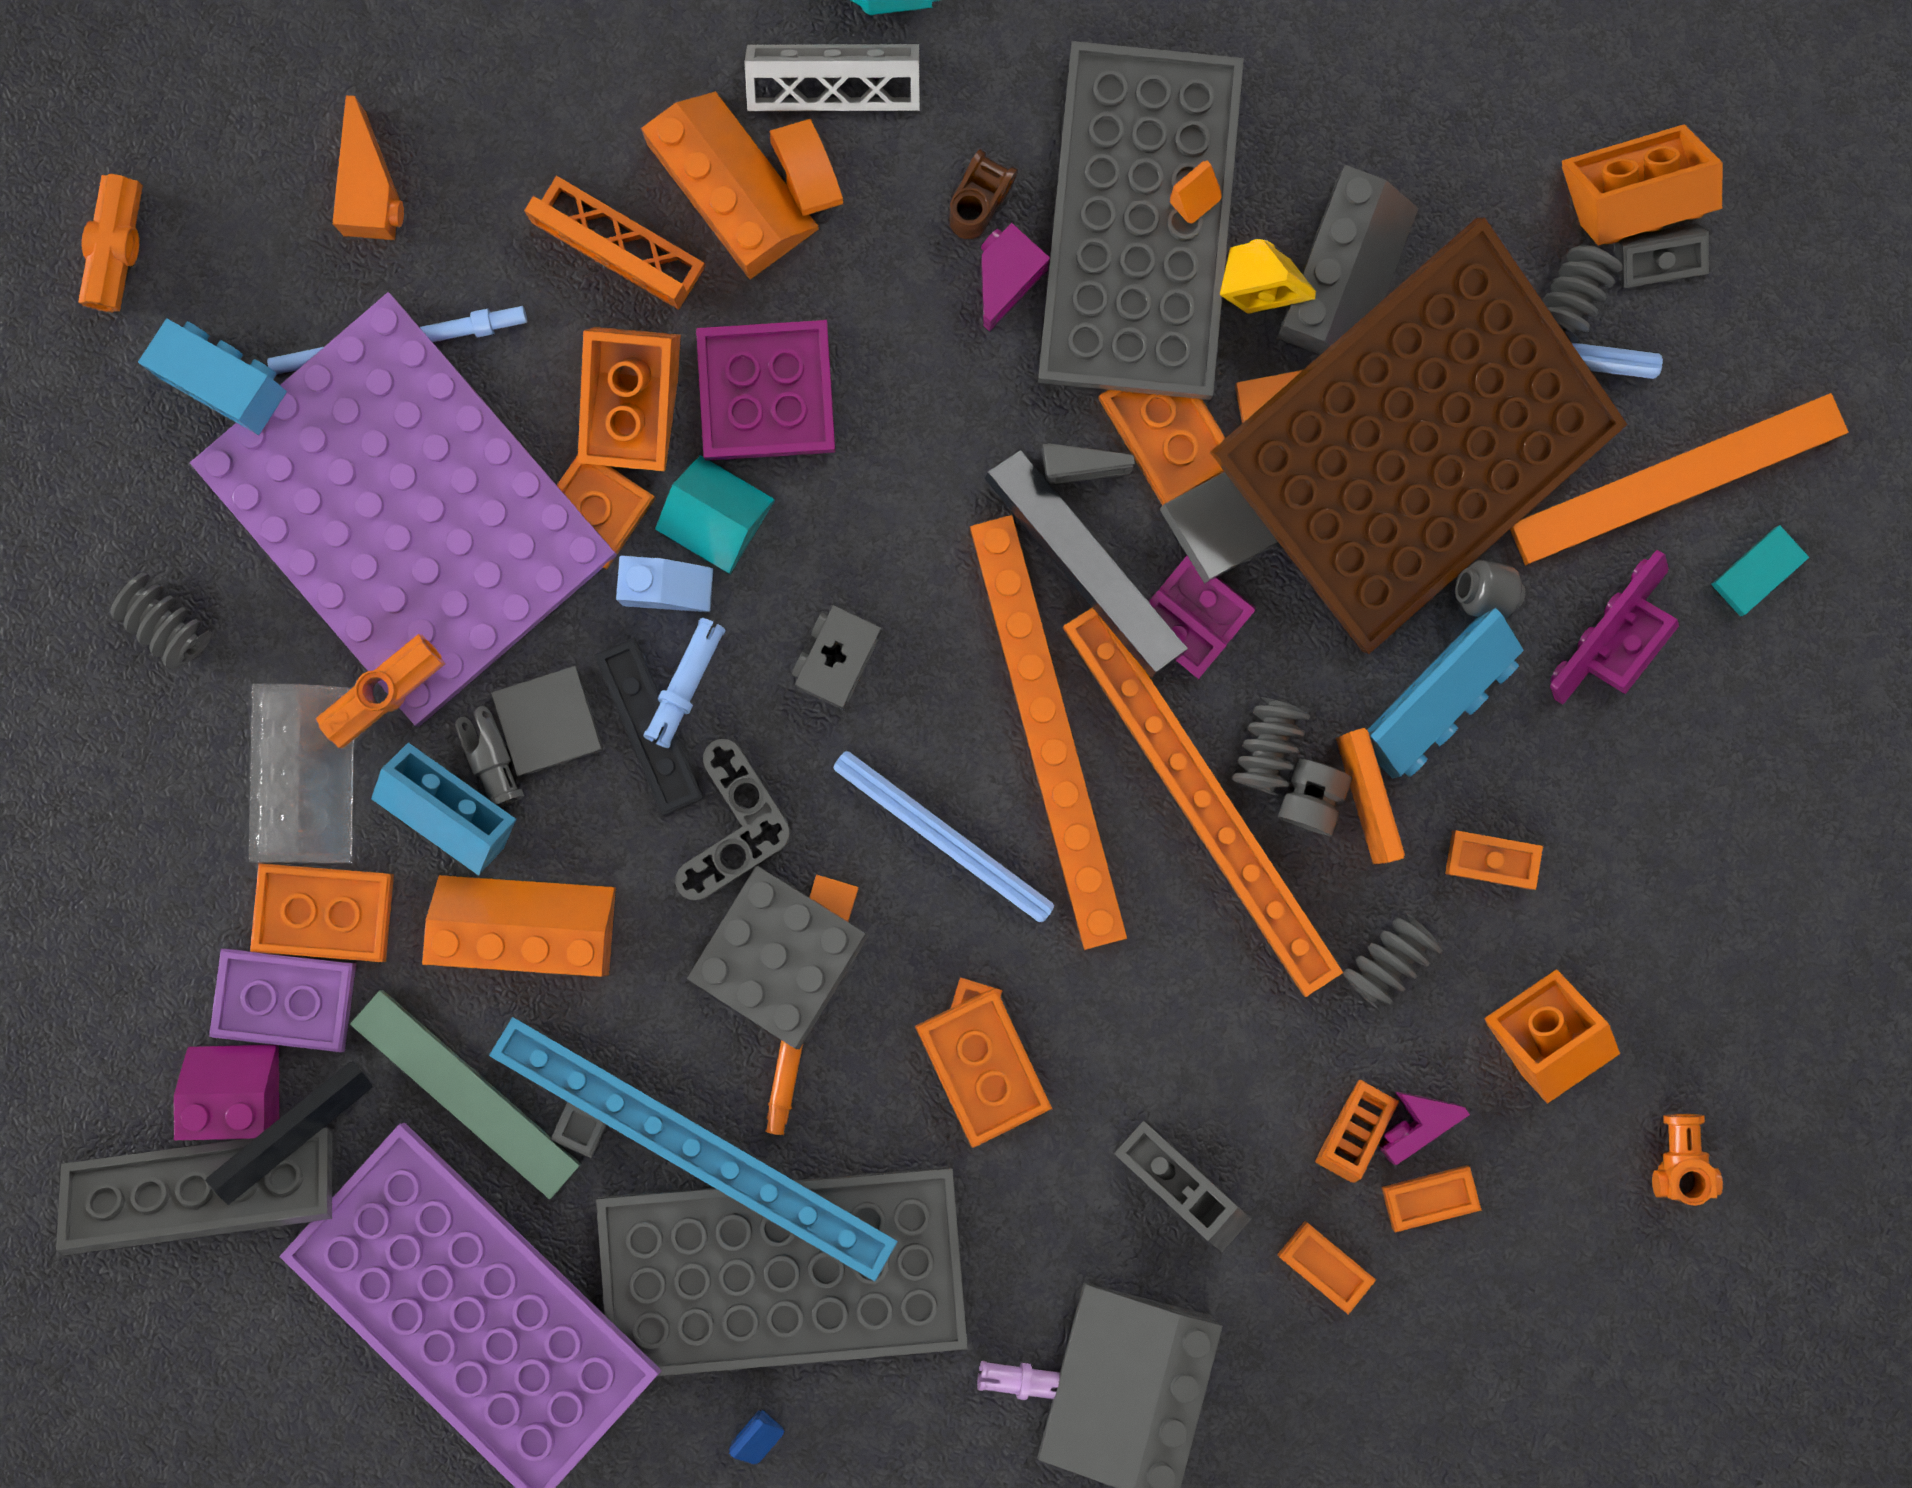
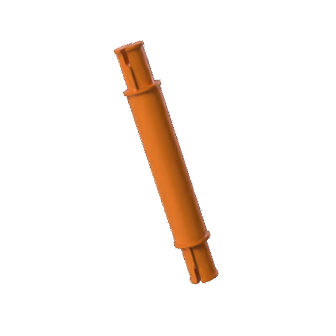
(783, 1088)

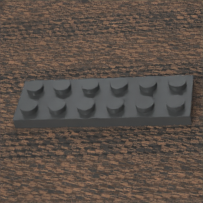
(167, 1198)

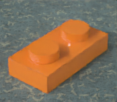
(1494, 860)

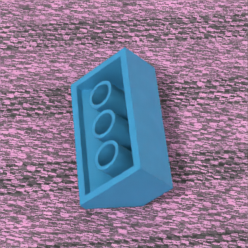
(1443, 693)

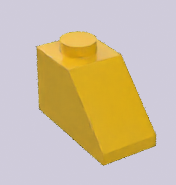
(1263, 278)

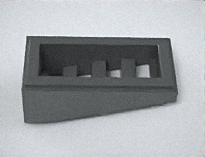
(1075, 464)

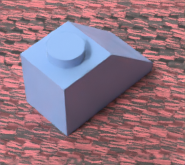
(663, 584)

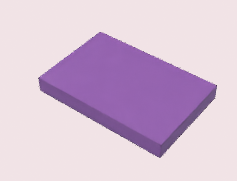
(282, 1000)

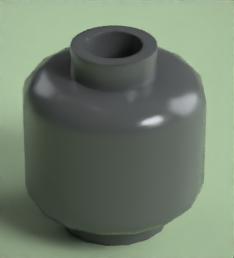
(1490, 586)

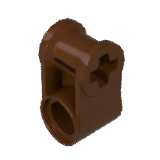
(981, 188)

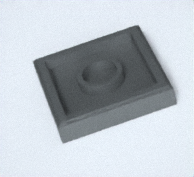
(1217, 527)
(547, 721)

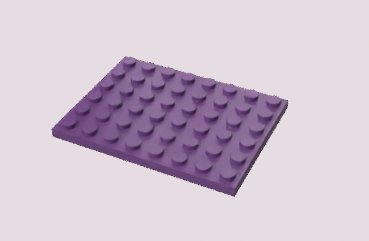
(404, 506)

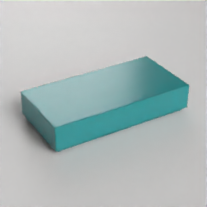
(1760, 570)

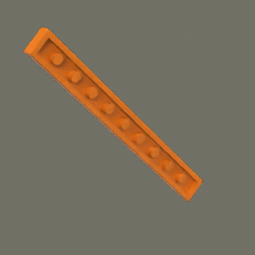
(1048, 732)
(1204, 803)

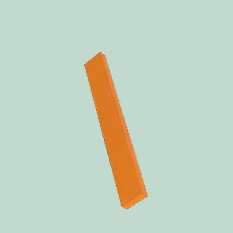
(1678, 479)

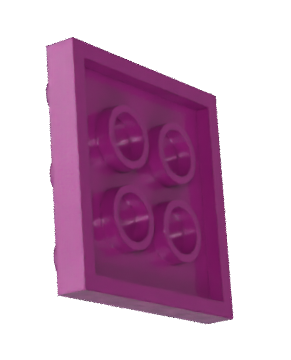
(765, 390)

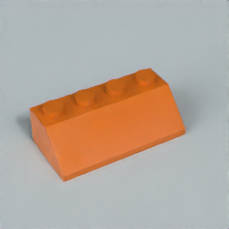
(728, 181)
(520, 926)

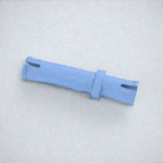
(677, 697)

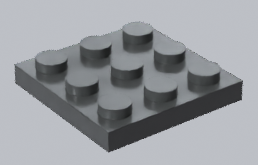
(778, 957)

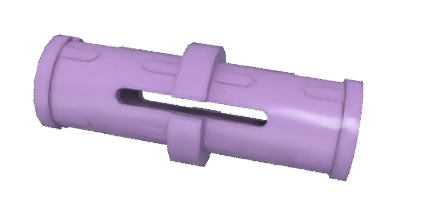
(1018, 1380)

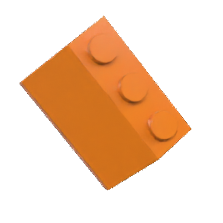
(1644, 184)

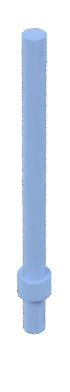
(479, 323)

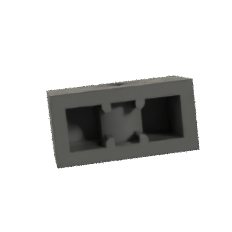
(857, 641)

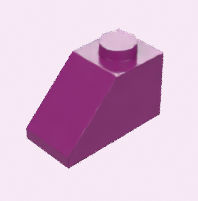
(1008, 271)

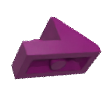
(1430, 1121)

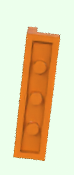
(605, 249)

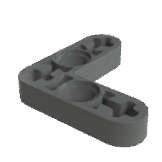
(750, 819)

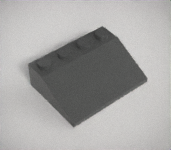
(1130, 1390)

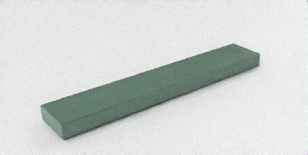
(465, 1094)

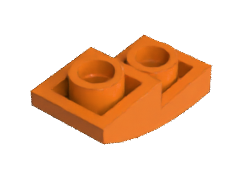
(806, 167)

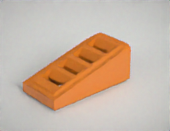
(1337, 1164)

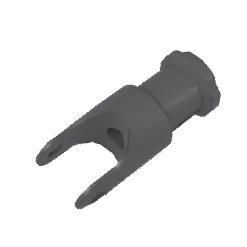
(489, 757)

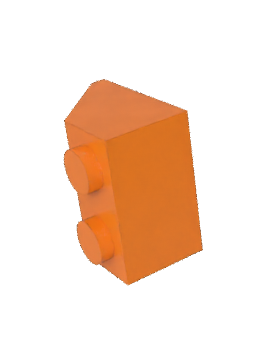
(1553, 1035)

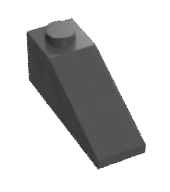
(1182, 1186)

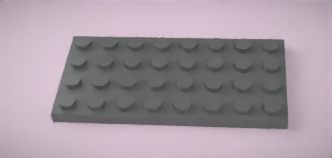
(1127, 275)
(730, 1290)

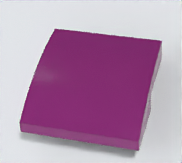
(1200, 614)

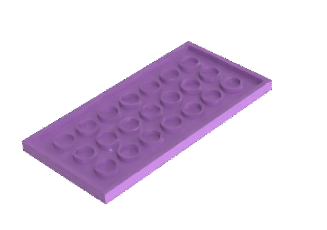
(470, 1313)

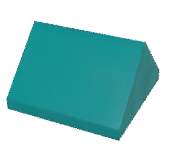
(713, 513)

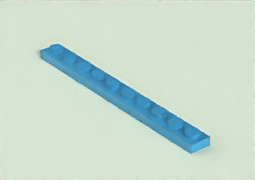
(694, 1149)

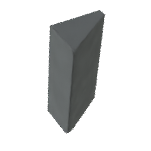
(1663, 255)

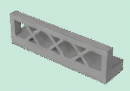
(832, 61)

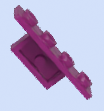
(1623, 639)

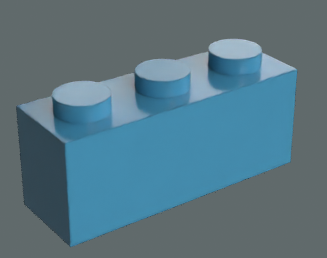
(214, 374)
(443, 808)

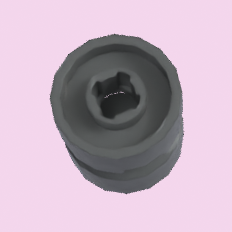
(1310, 812)

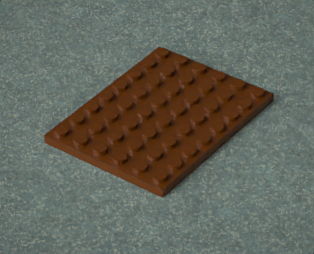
(1420, 436)

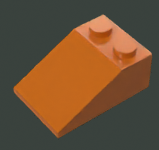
(627, 397)

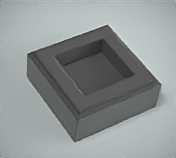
(578, 1130)

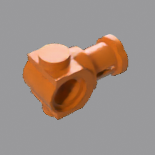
(1686, 1156)

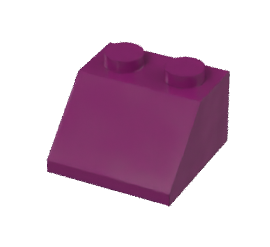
(227, 1092)

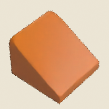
(1196, 192)

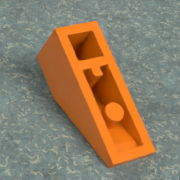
(365, 191)

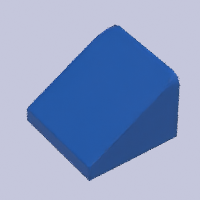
(756, 1438)

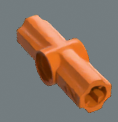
(110, 243)
(358, 707)

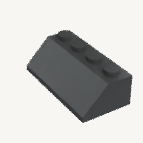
(1349, 259)

